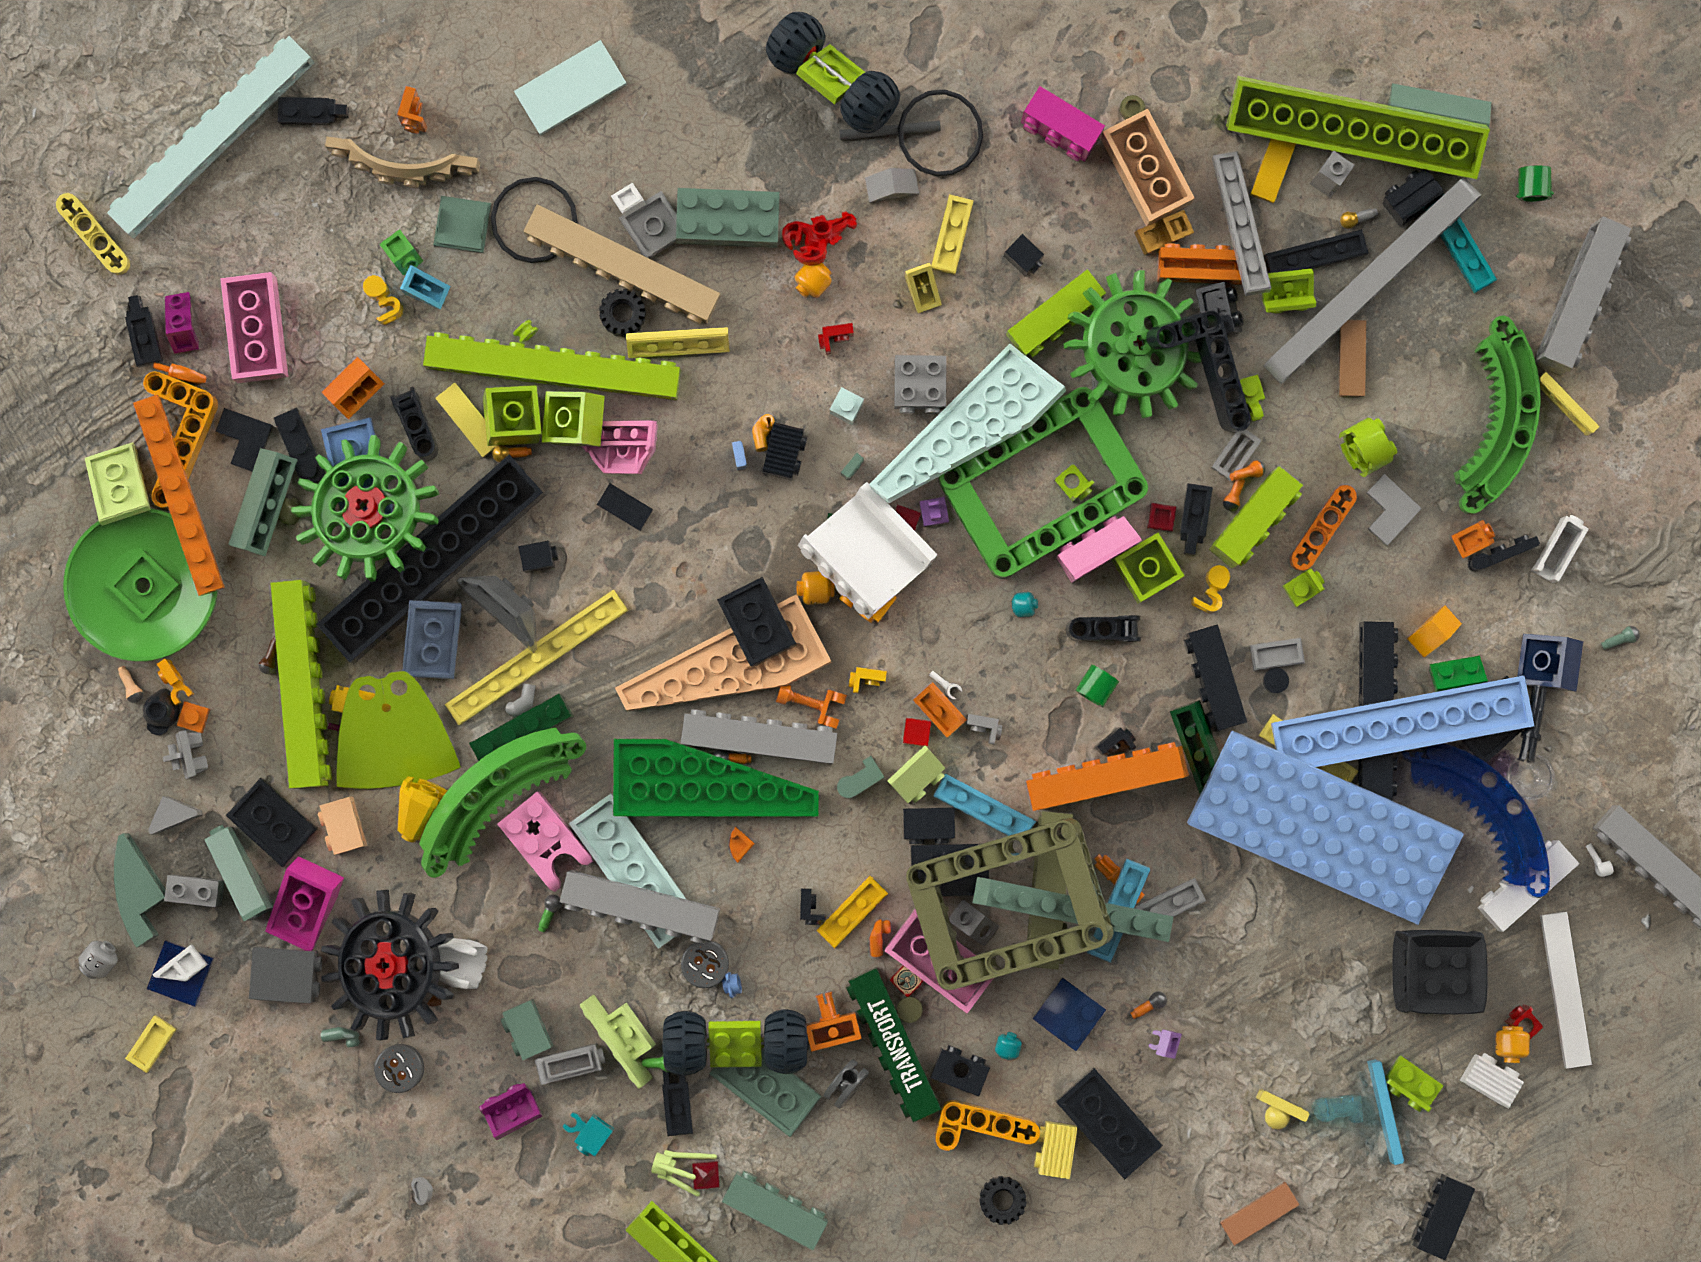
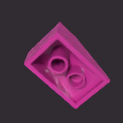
(303, 903)

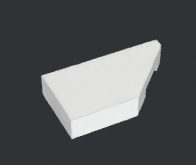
(182, 966)

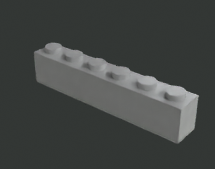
(759, 738)
(1652, 860)

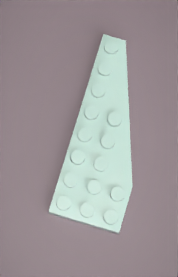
(988, 411)

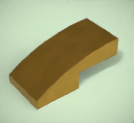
(1164, 232)

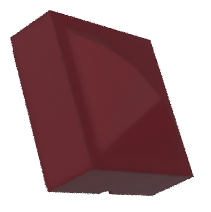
(706, 1175)

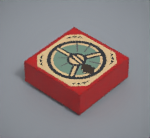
(906, 981)

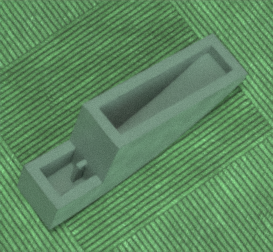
(136, 890)

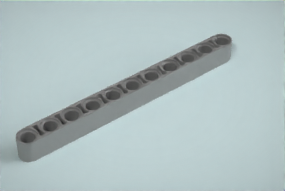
(1372, 280)

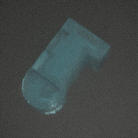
(1338, 1106)

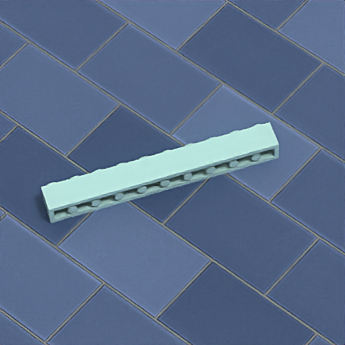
(210, 137)

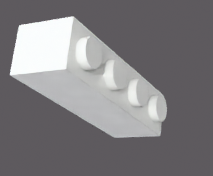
(1511, 902)

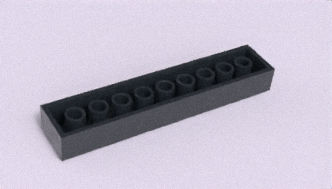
(450, 545)

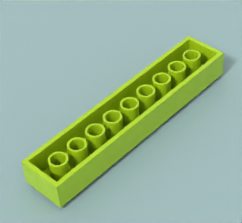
(1357, 127)

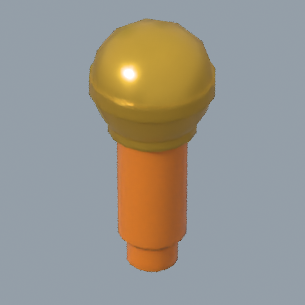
(501, 452)

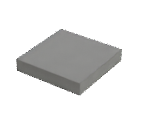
(652, 226)

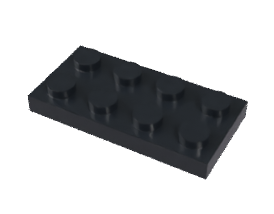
(1109, 1123)

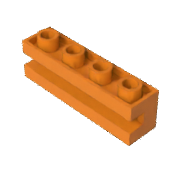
(1198, 264)

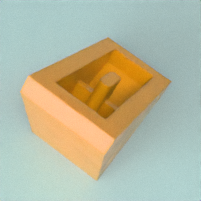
(1434, 631)

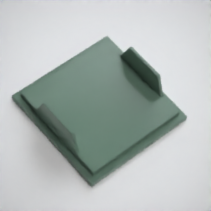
(462, 224)

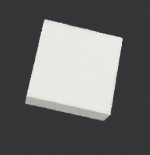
(628, 200)

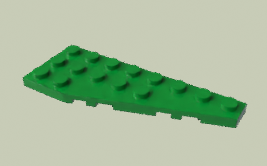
(678, 780)

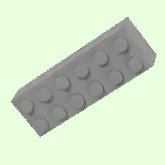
(1582, 296)
(639, 905)

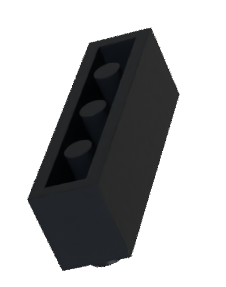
(1216, 678)

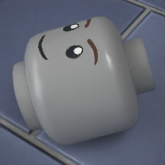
(97, 959)

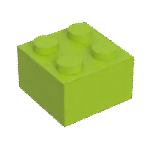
(512, 415)
(573, 419)
(1148, 568)

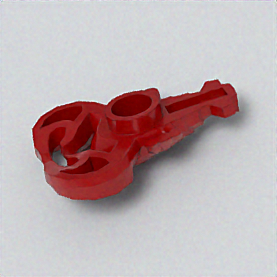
(817, 236)

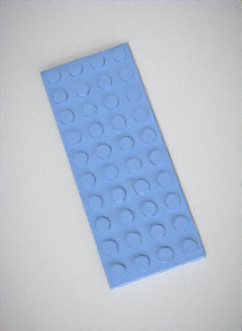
(1325, 827)

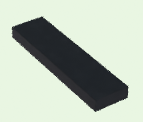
(1318, 253)

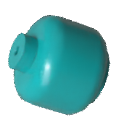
(1024, 604)
(1008, 1046)

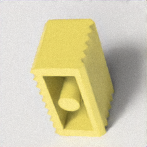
(1056, 1149)

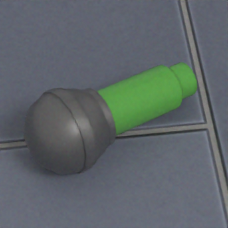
(551, 906)

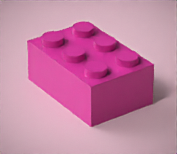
(1061, 124)

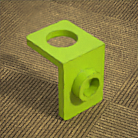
(1081, 490)

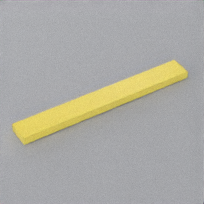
(528, 663)

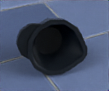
(160, 712)

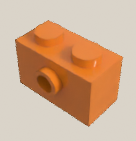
(352, 388)

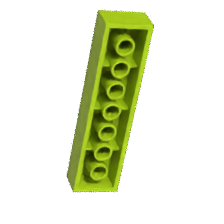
(300, 684)

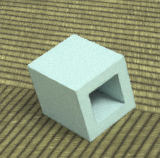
(846, 406)

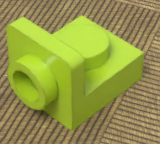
(1304, 587)

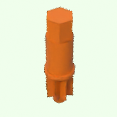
(1110, 870)

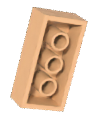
(1147, 167)

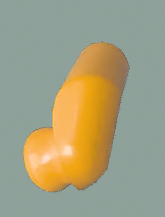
(761, 431)

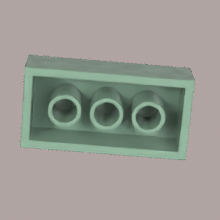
(727, 217)

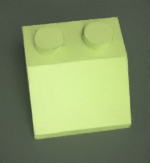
(916, 775)

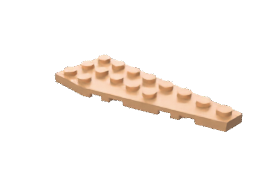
(721, 668)

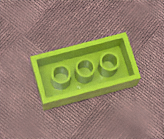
(1255, 517)

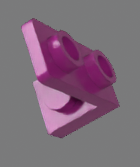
(179, 323)

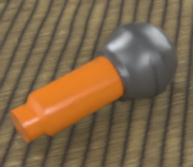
(734, 757)
(1156, 1001)

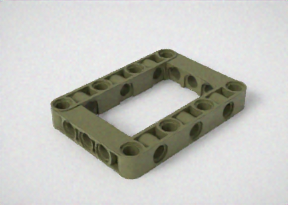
(1081, 886)

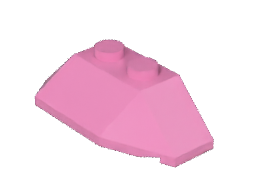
(625, 446)

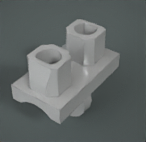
(190, 765)

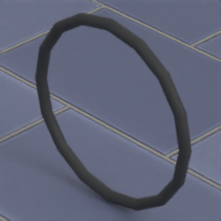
(901, 139)
(502, 195)

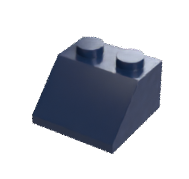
(1550, 661)
(1069, 1014)

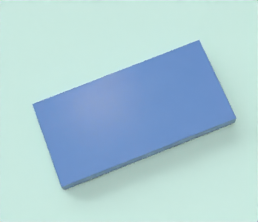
(358, 435)

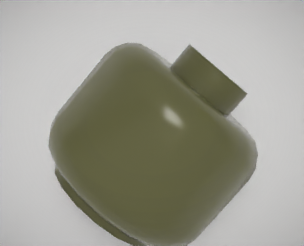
(286, 515)

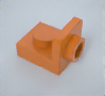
(1474, 538)

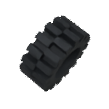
(622, 297)
(1003, 1184)

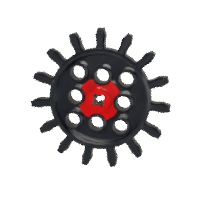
(389, 965)

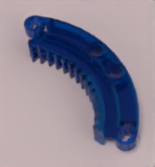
(1517, 834)

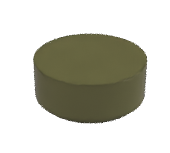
(1131, 106)
(909, 1009)

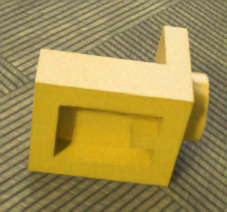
(871, 677)

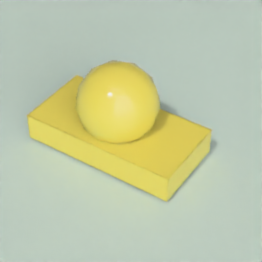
(1279, 1112)

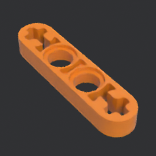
(1321, 526)

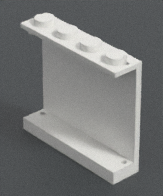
(867, 551)

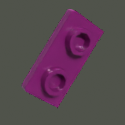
(510, 1110)

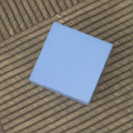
(739, 455)

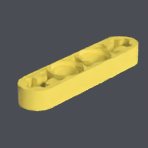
(92, 234)

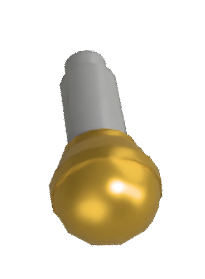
(1350, 219)

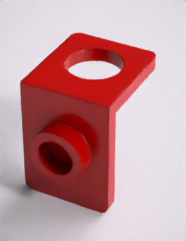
(1521, 1012)

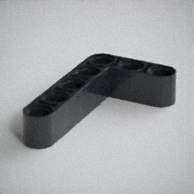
(1211, 362)

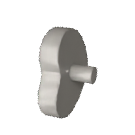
(422, 1190)

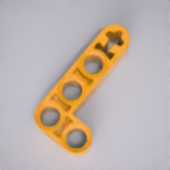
(987, 1127)

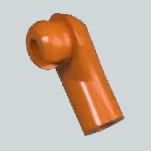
(875, 938)

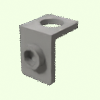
(972, 922)

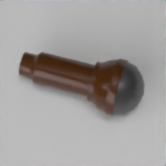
(268, 663)

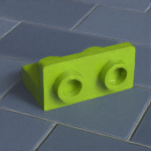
(1412, 1083)

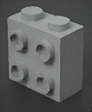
(920, 383)

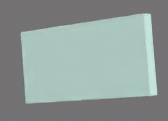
(570, 87)

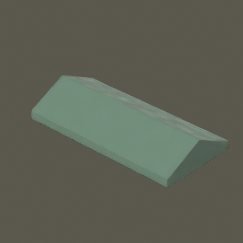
(1440, 104)

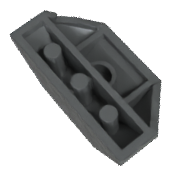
(504, 605)

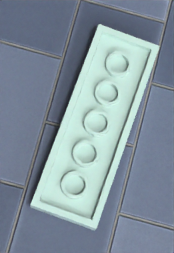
(624, 854)

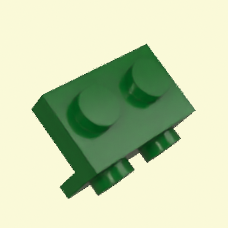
(1457, 673)

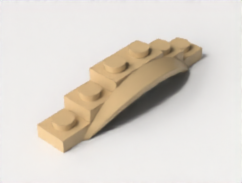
(410, 174)

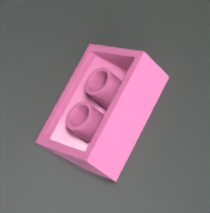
(1097, 548)

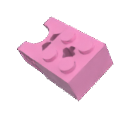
(551, 841)

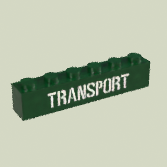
(896, 1049)

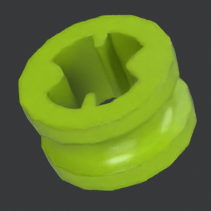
(525, 331)

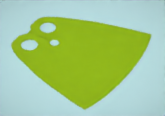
(389, 746)

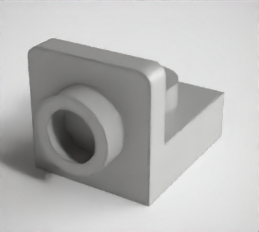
(980, 723)

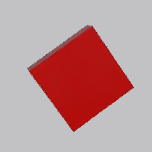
(916, 732)

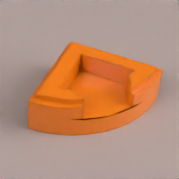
(739, 844)

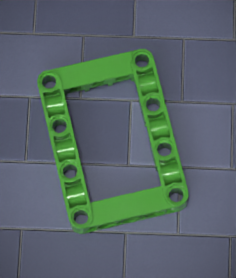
(1069, 525)

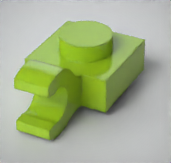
(1253, 394)

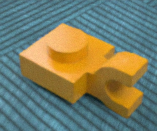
(169, 674)

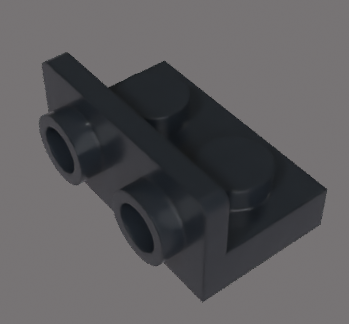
(1222, 299)

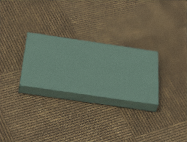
(776, 1096)

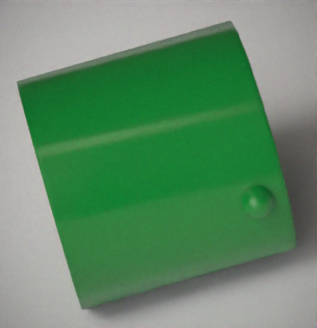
(1534, 183)
(1097, 685)

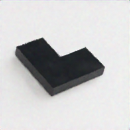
(251, 435)

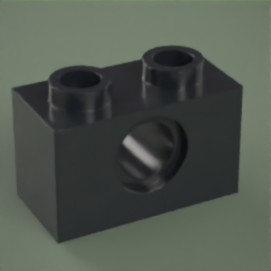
(971, 1082)

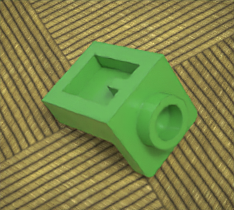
(401, 252)

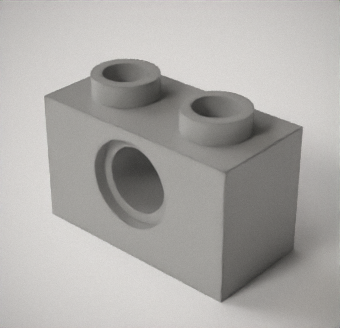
(194, 890)

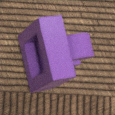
(934, 511)
(1167, 1044)

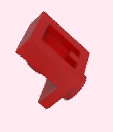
(839, 333)

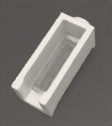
(1560, 548)

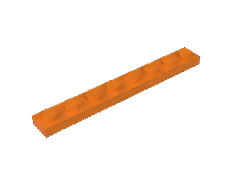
(178, 495)

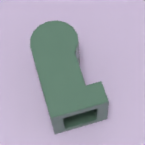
(852, 785)

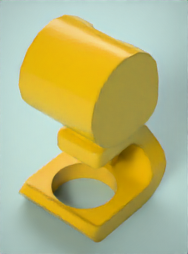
(378, 290)
(1217, 580)

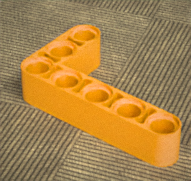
(192, 413)

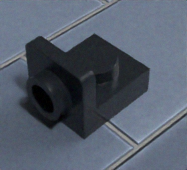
(1111, 742)
(808, 902)

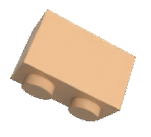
(342, 826)

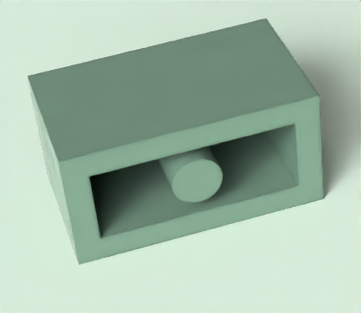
(526, 1029)

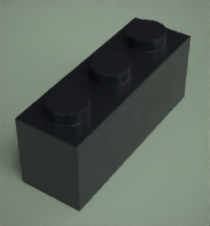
(1442, 1216)

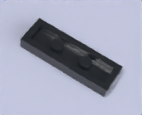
(299, 445)

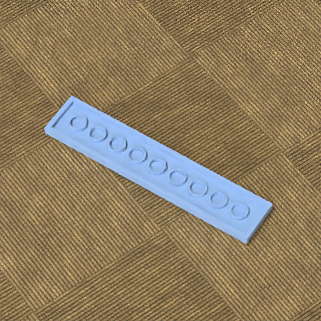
(1406, 723)

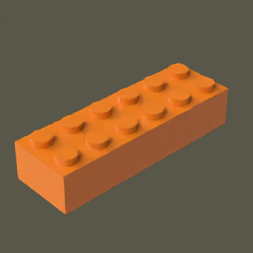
(1107, 778)

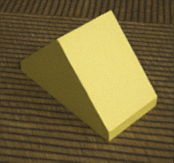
(923, 287)

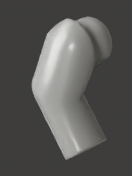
(522, 704)

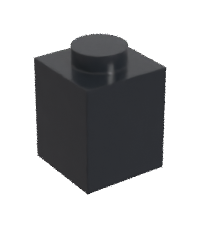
(1024, 256)
(538, 556)

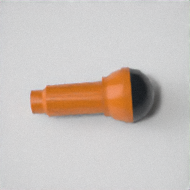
(1232, 500)

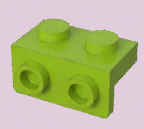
(1290, 291)

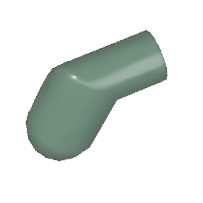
(341, 1033)

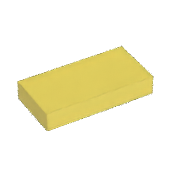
(151, 1043)

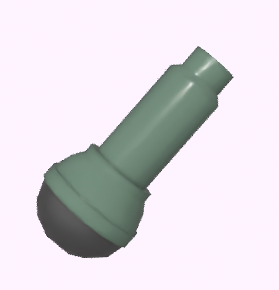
(1628, 635)

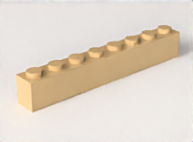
(621, 264)

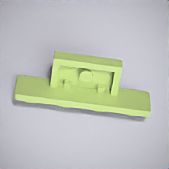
(623, 1036)

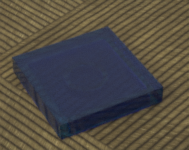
(183, 991)

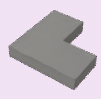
(1397, 508)

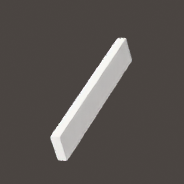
(1565, 990)

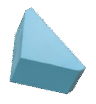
(424, 287)

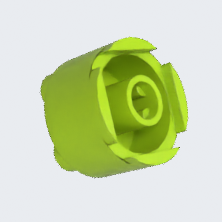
(1367, 446)

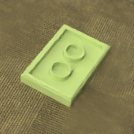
(117, 484)

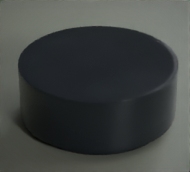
(1276, 680)

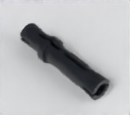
(1531, 734)

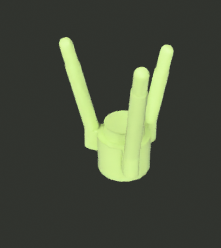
(665, 1166)

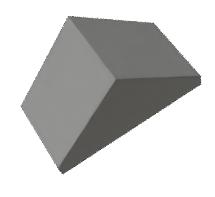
(891, 184)
(172, 813)

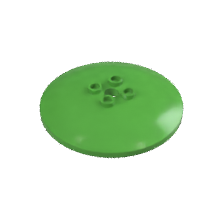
(105, 596)

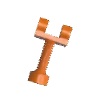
(786, 694)

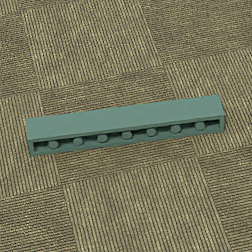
(1060, 907)

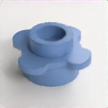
(732, 984)

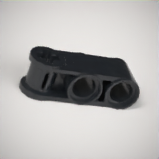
(409, 407)
(1122, 628)

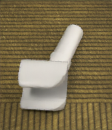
(945, 684)
(1601, 868)

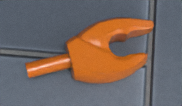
(181, 373)

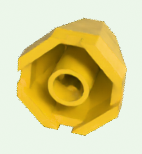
(416, 806)

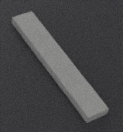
(1241, 223)

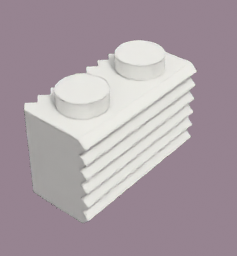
(1491, 1080)

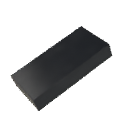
(625, 507)

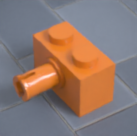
(832, 1027)

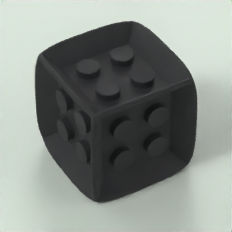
(1440, 972)

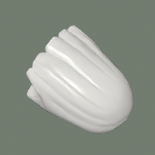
(471, 962)

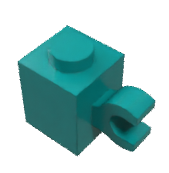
(592, 1133)

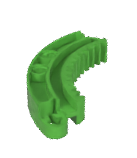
(1500, 455)
(486, 787)

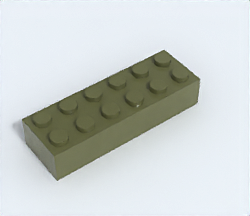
(1048, 877)

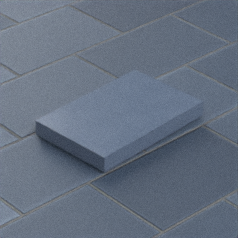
(432, 639)

